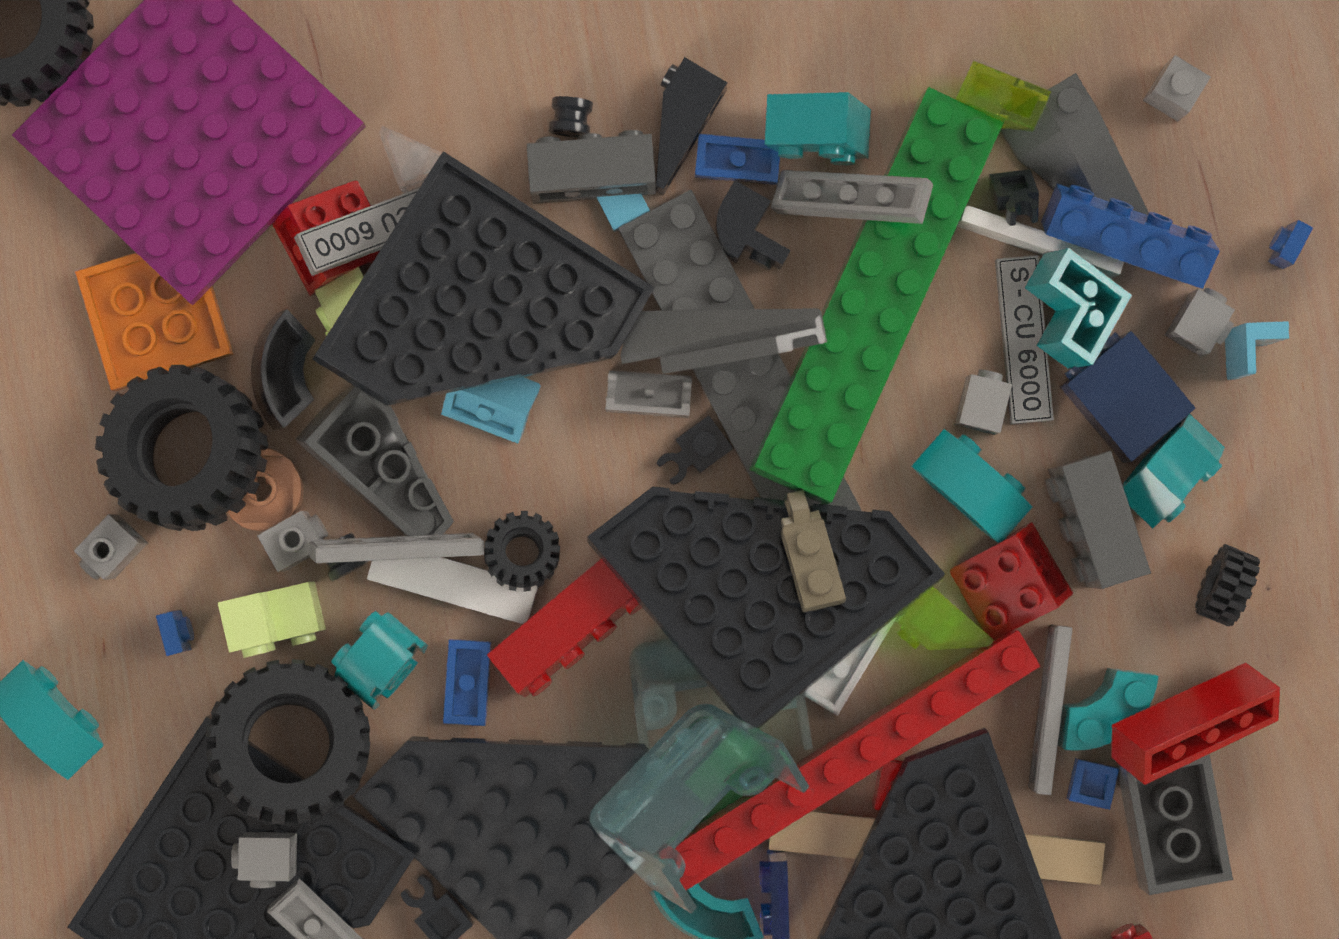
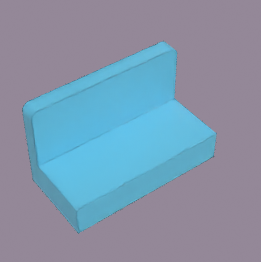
(1241, 345)
(494, 407)

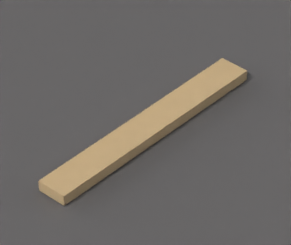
(845, 833)

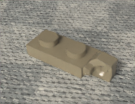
(810, 555)

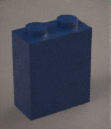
(1127, 396)

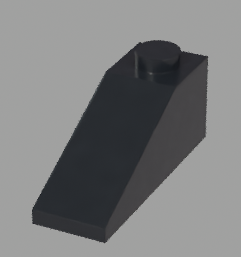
(687, 106)

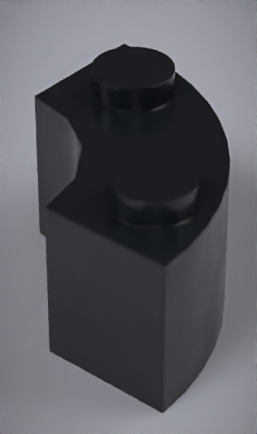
(278, 370)

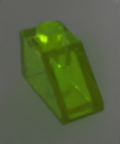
(1003, 97)
(939, 625)

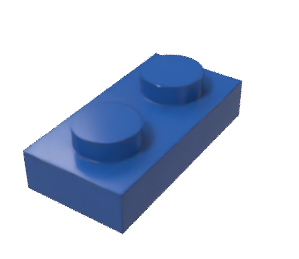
(736, 159)
(467, 682)

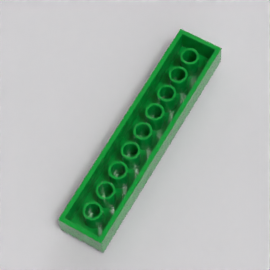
(875, 303)

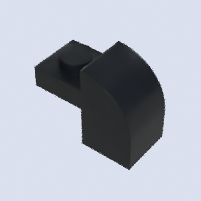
(737, 225)

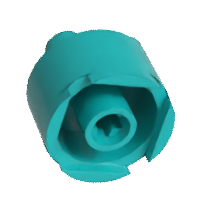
(378, 658)

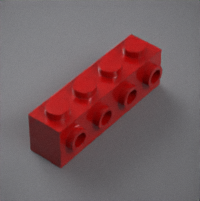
(563, 629)
(1195, 723)

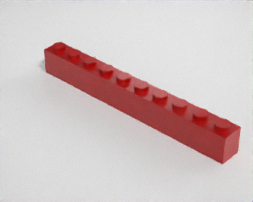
(856, 755)

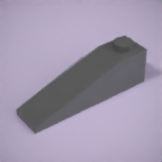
(1075, 147)
(371, 455)

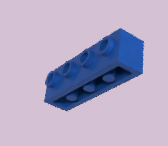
(1129, 235)

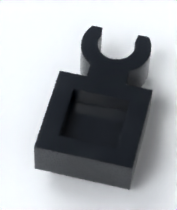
(1016, 194)
(700, 446)
(440, 917)

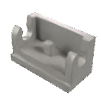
(648, 394)

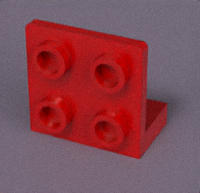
(315, 212)
(1012, 582)

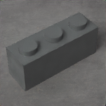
(591, 167)

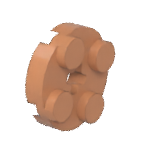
(281, 503)

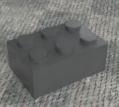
(1097, 521)
(1176, 829)

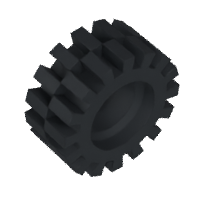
(528, 527)
(1227, 585)

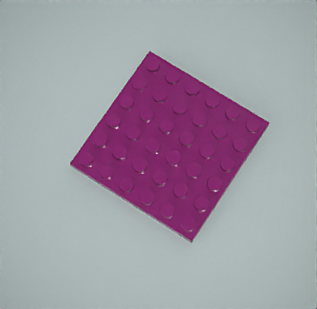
(189, 135)

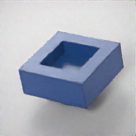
(1288, 243)
(175, 632)
(1092, 783)

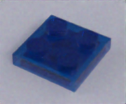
(774, 881)

